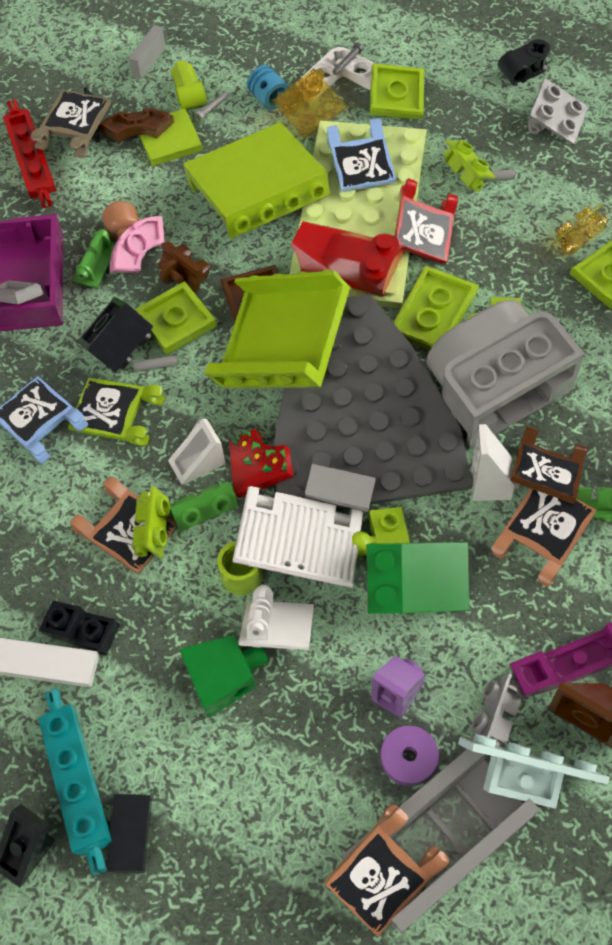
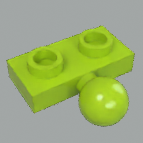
(386, 527)

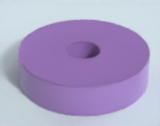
(409, 772)

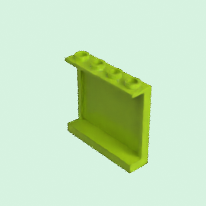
(258, 178)
(282, 331)

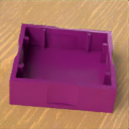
(33, 254)

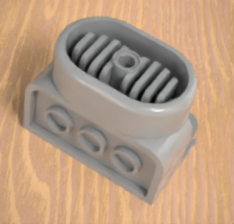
(503, 366)

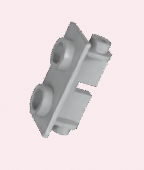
(500, 697)

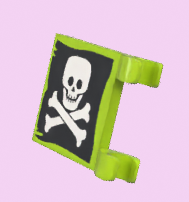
(112, 408)

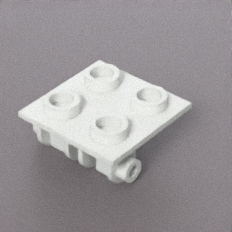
(275, 623)

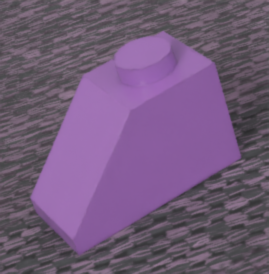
(397, 685)

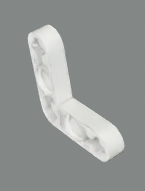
(328, 63)

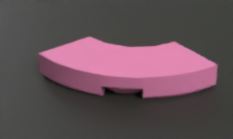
(135, 243)

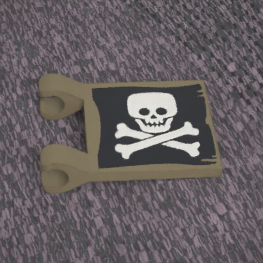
(74, 117)

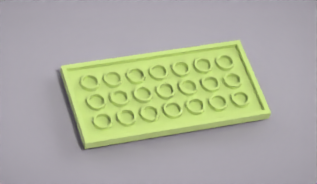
(368, 209)

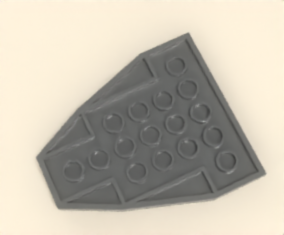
(373, 415)

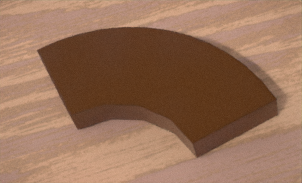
(126, 125)

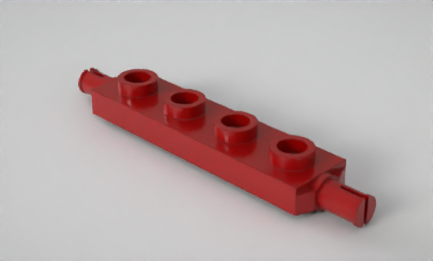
(30, 160)

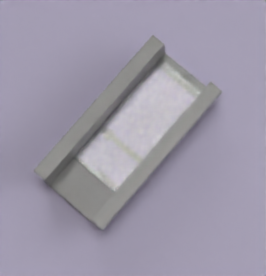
(461, 822)

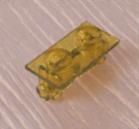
(572, 236)

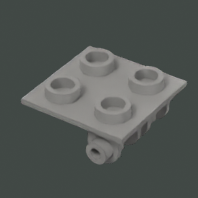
(557, 112)

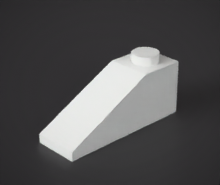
(491, 468)

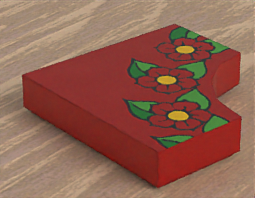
(257, 463)

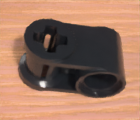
(525, 61)

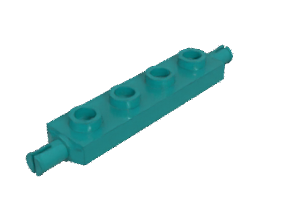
(74, 782)

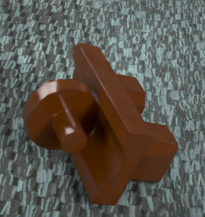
(179, 267)

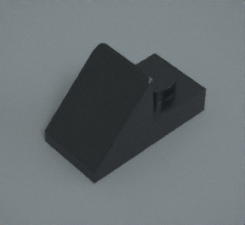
(23, 844)

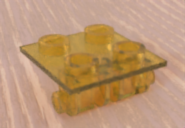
(309, 103)

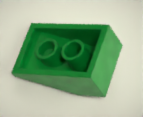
(417, 577)

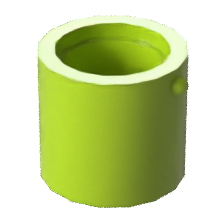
(237, 577)

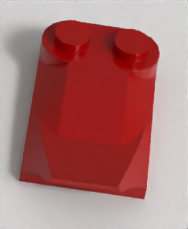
(359, 259)

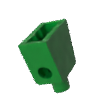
(221, 671)

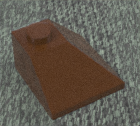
(585, 707)

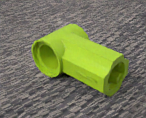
(188, 89)

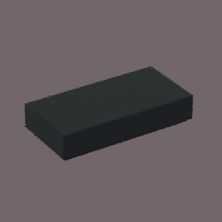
(129, 833)

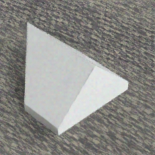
(198, 453)

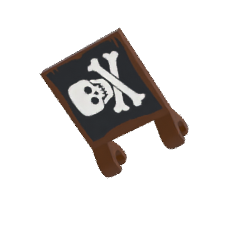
(547, 470)

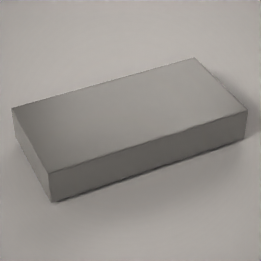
(147, 52)
(19, 292)
(340, 487)

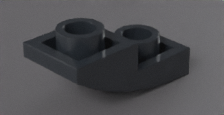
(79, 628)

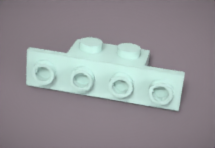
(525, 776)

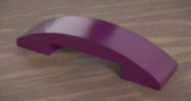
(568, 663)

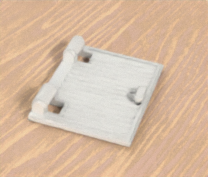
(298, 535)

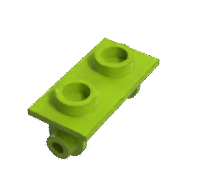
(461, 156)
(153, 510)

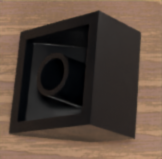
(116, 334)

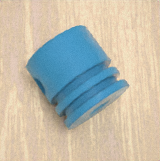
(266, 85)

